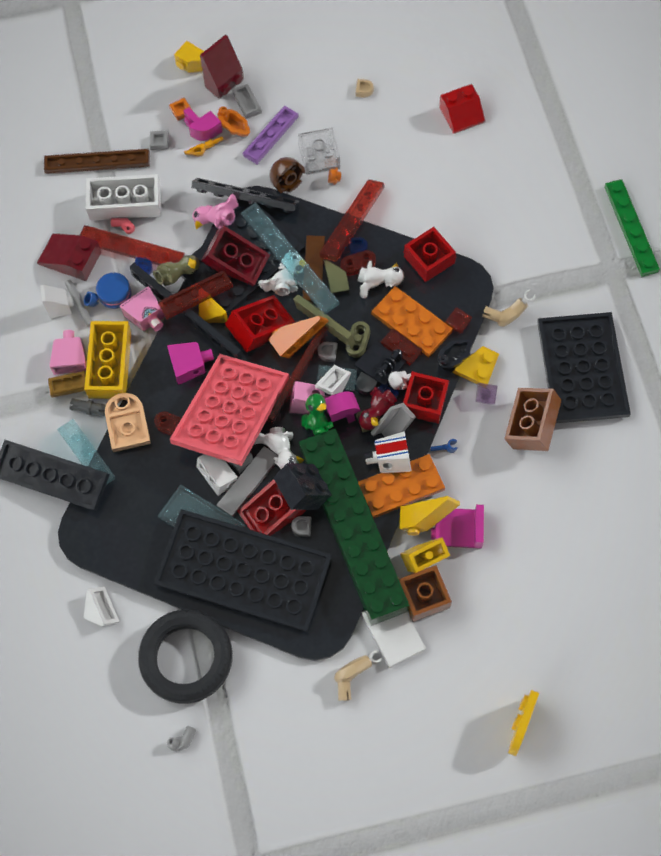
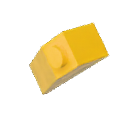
(425, 514)

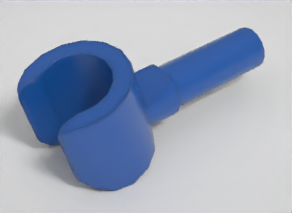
(447, 447)

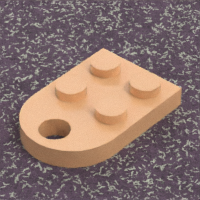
(126, 424)

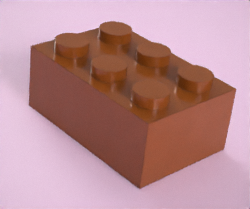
(533, 419)

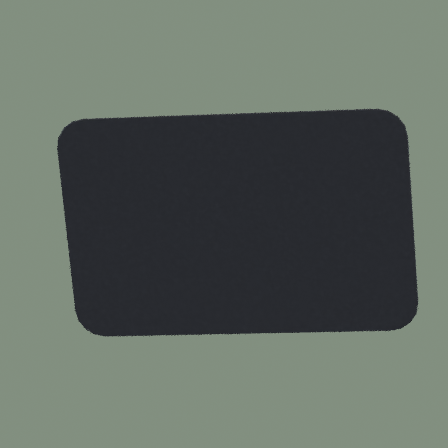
(127, 537)

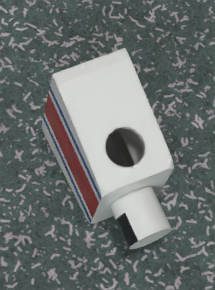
(391, 454)

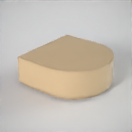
(364, 88)

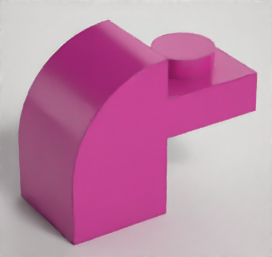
(202, 128)
(342, 406)

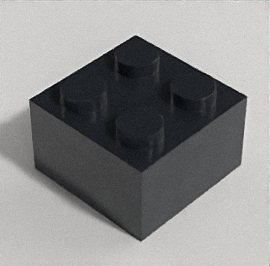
(302, 486)

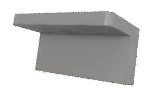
(394, 420)

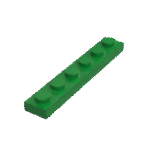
(631, 228)

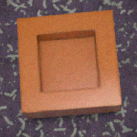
(178, 108)

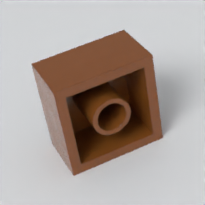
(425, 593)

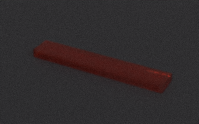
(352, 220)
(131, 247)
(297, 374)

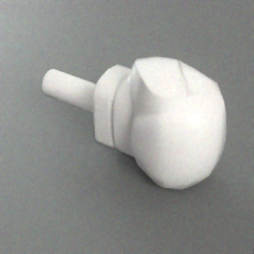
(399, 380)

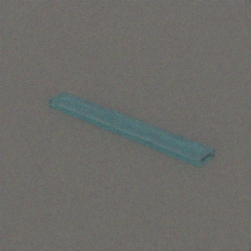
(290, 259)

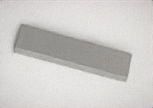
(247, 482)

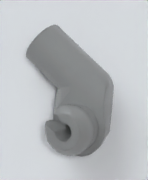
(182, 742)

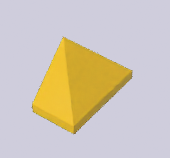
(212, 312)

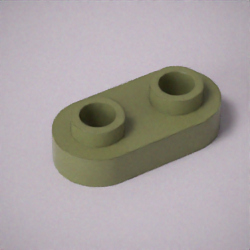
(360, 340)

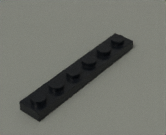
(221, 190)

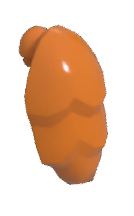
(233, 122)

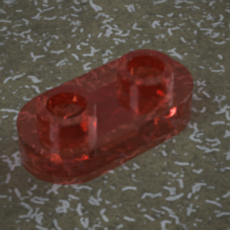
(357, 262)
(170, 425)

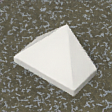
(333, 381)
(99, 607)

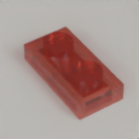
(395, 341)

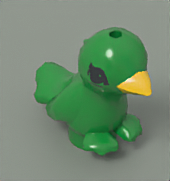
(317, 418)

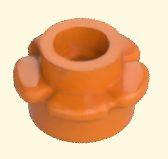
(334, 176)

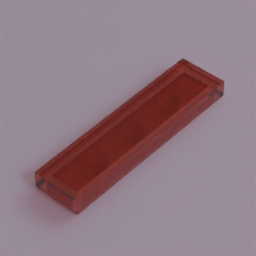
(195, 294)

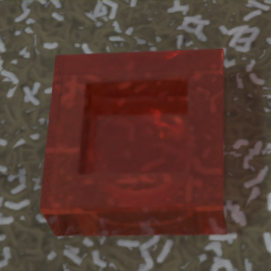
(458, 320)

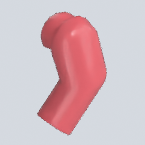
(124, 223)

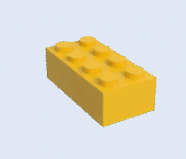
(107, 359)

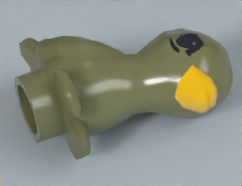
(170, 272)

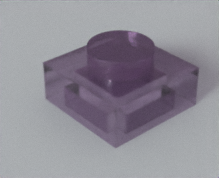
(486, 393)

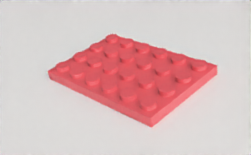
(229, 409)

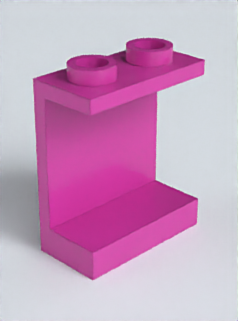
(461, 528)

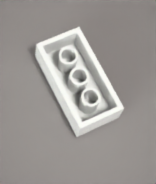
(123, 197)

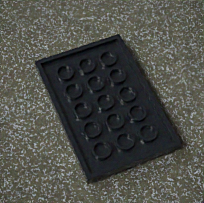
(241, 291)
(584, 366)

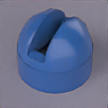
(91, 299)

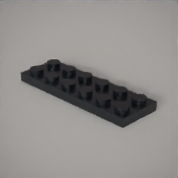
(52, 475)

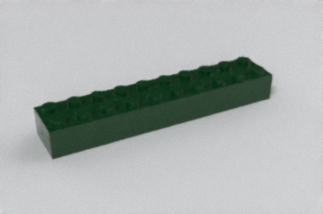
(356, 530)

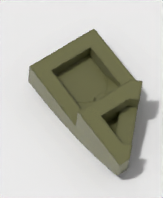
(336, 278)

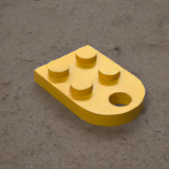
(522, 720)

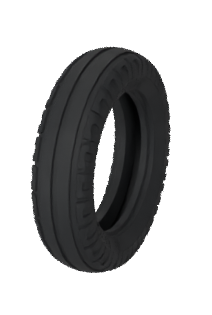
(210, 681)

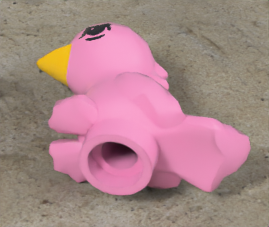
(219, 215)

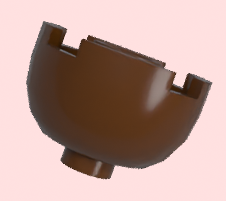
(286, 174)

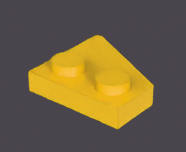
(478, 366)

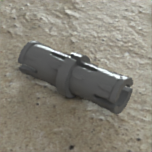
(87, 406)

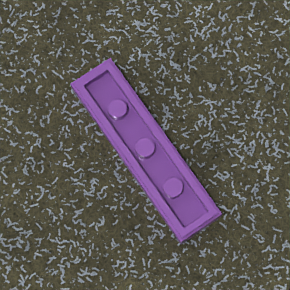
(270, 135)

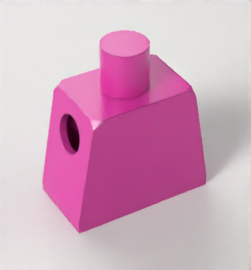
(188, 360)

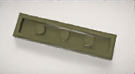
(333, 327)

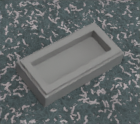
(246, 101)

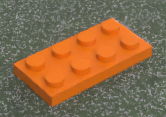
(412, 321)
(391, 490)

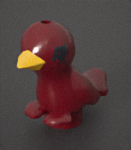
(379, 405)

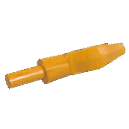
(202, 147)

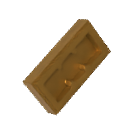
(67, 384)

